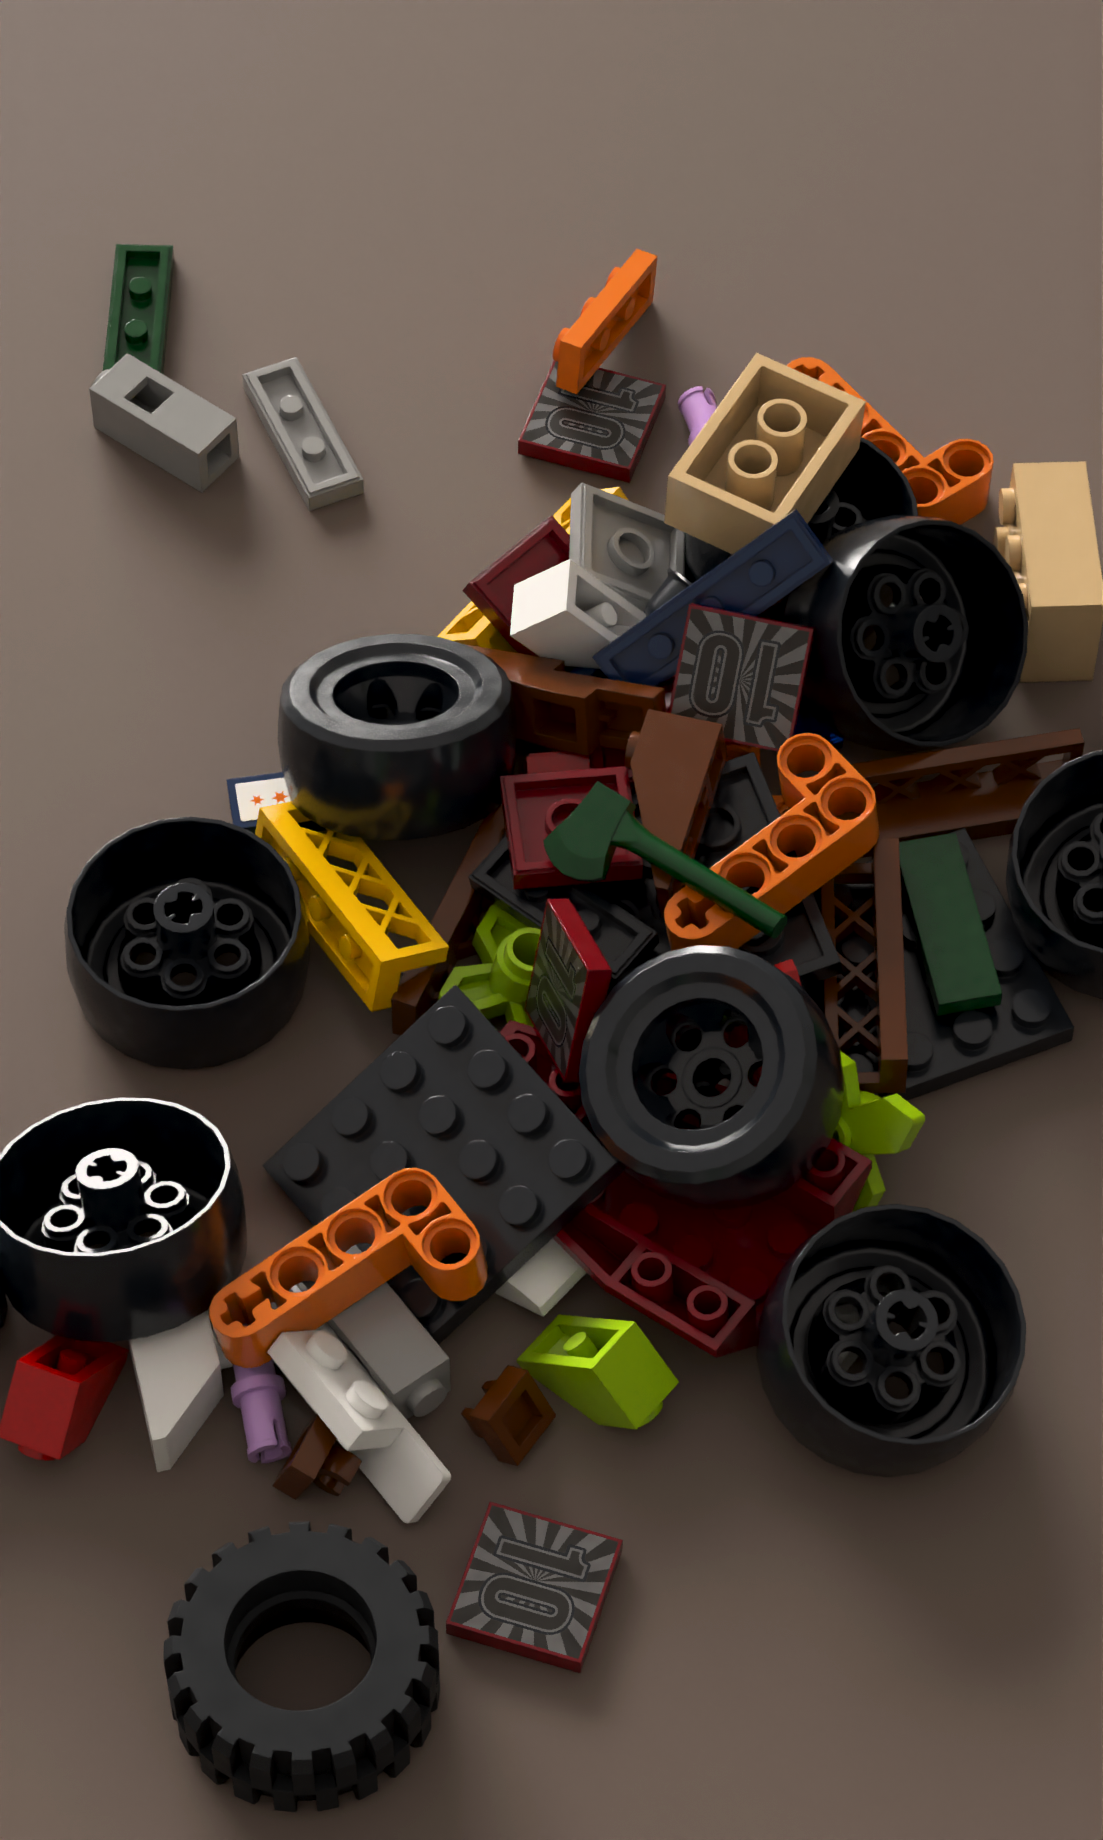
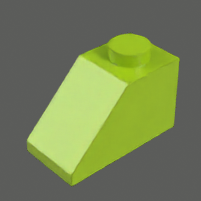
(601, 1369)

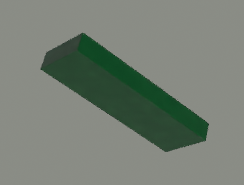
(139, 304)
(947, 925)

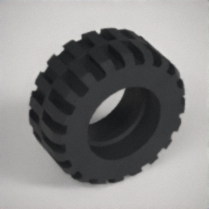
(284, 1583)

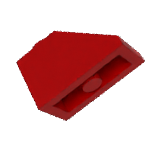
(59, 1395)

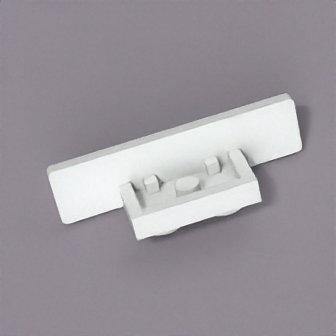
(361, 1418)

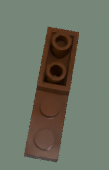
(573, 709)

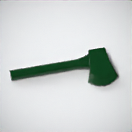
(605, 820)

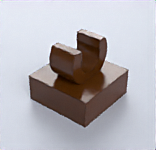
(510, 1415)
(318, 1462)

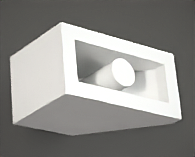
(569, 614)
(178, 1384)

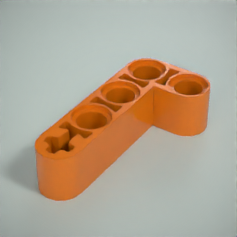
(946, 483)
(762, 859)
(346, 1277)

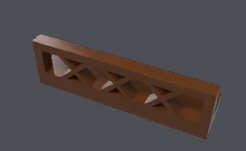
(959, 797)
(454, 922)
(886, 961)

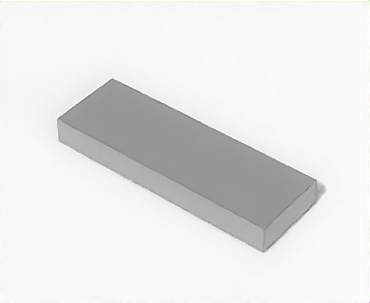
(303, 433)

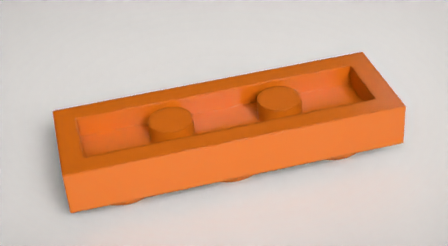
(605, 321)

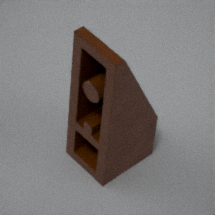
(675, 779)

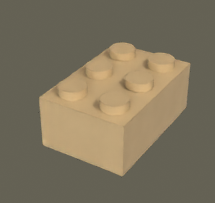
(762, 454)
(1057, 564)

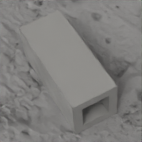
(164, 422)
(394, 1349)

